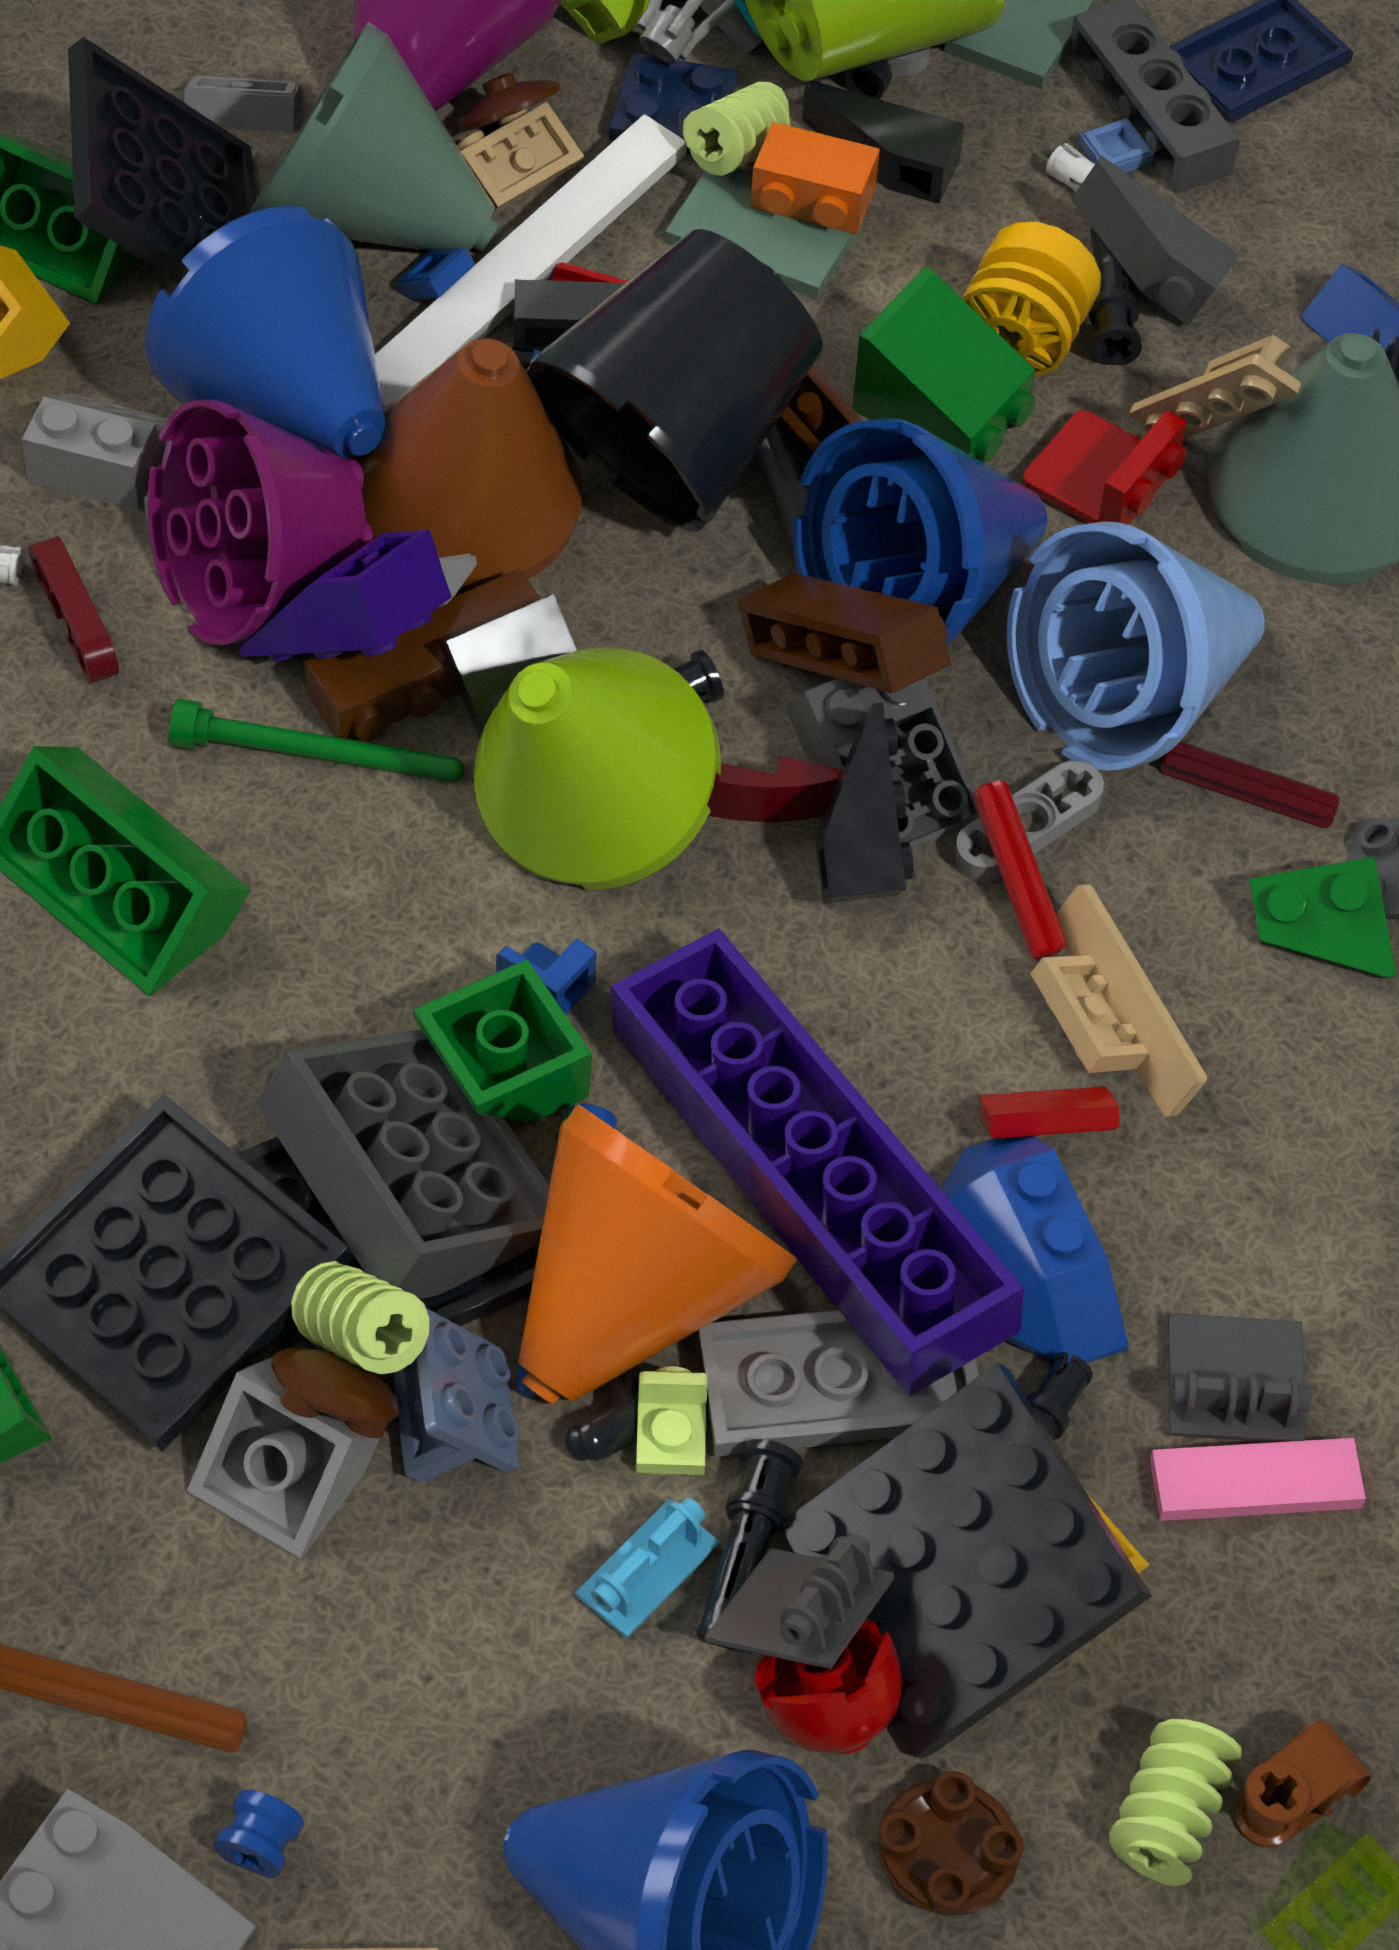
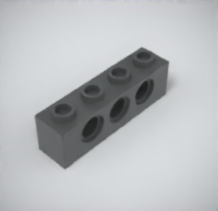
(1155, 92)

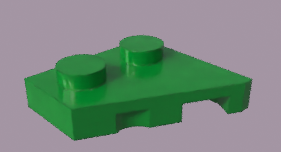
(1327, 914)

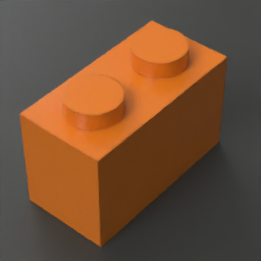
(814, 177)

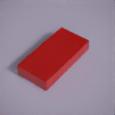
(1049, 1112)

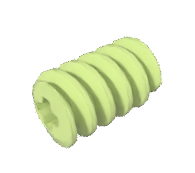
(734, 127)
(360, 1317)
(1172, 1799)

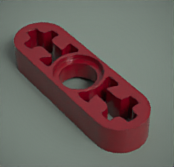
(73, 604)

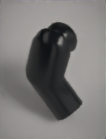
(610, 1428)

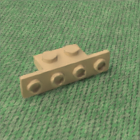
(1227, 390)
(1112, 1006)

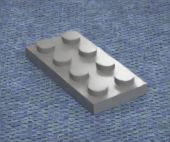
(806, 1384)

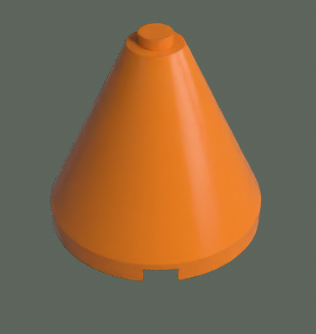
(630, 1262)

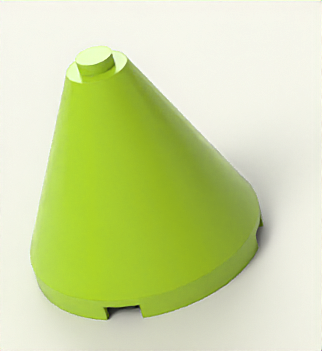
(596, 767)

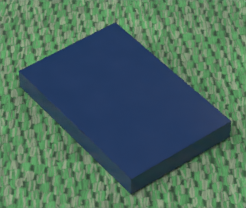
(1261, 55)

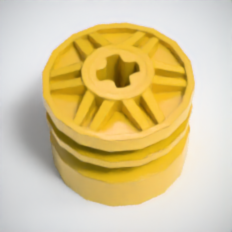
(1035, 291)

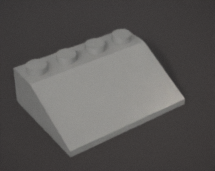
(106, 1887)

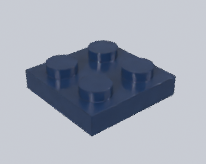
(668, 92)

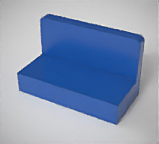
(1353, 305)

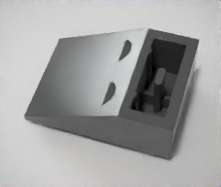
(926, 761)

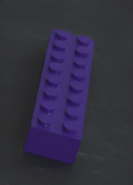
(817, 1162)

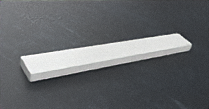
(530, 252)

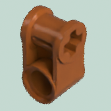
(1305, 1780)

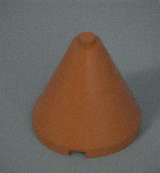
(475, 466)

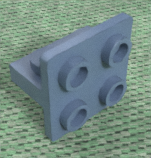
(455, 1404)

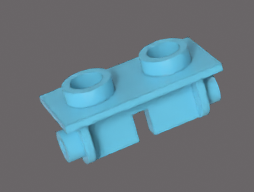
(649, 1566)

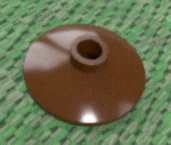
(506, 98)

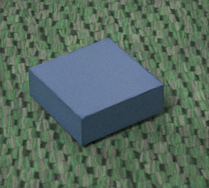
(1117, 143)

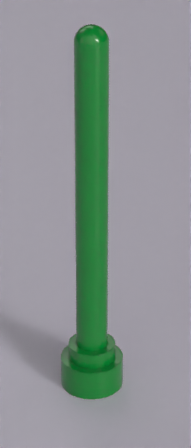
(197, 726)

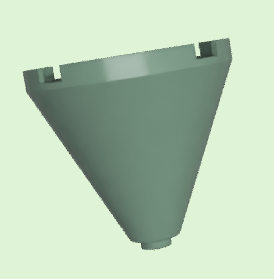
(381, 160)
(1317, 474)

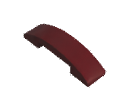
(793, 794)

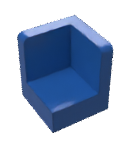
(565, 975)

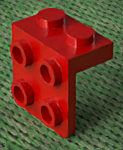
(1104, 470)

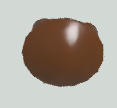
(332, 1385)
(949, 1845)

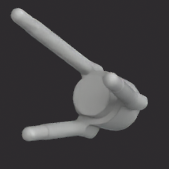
(669, 31)

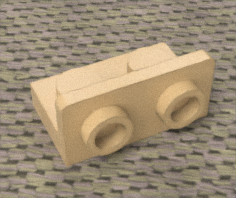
(520, 155)

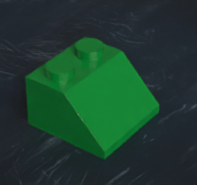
(509, 1045)

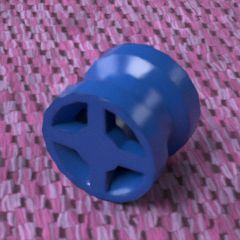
(259, 1833)

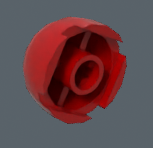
(839, 1705)

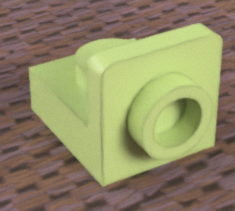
(671, 1421)

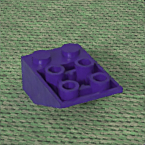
(359, 602)

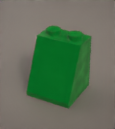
(942, 369)

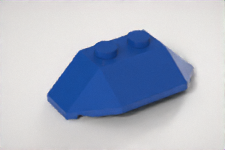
(1037, 1227)

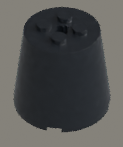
(680, 375)

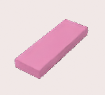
(1257, 1479)

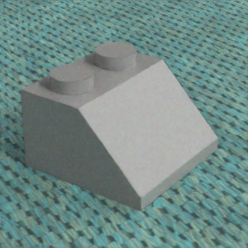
(93, 449)
(276, 1467)

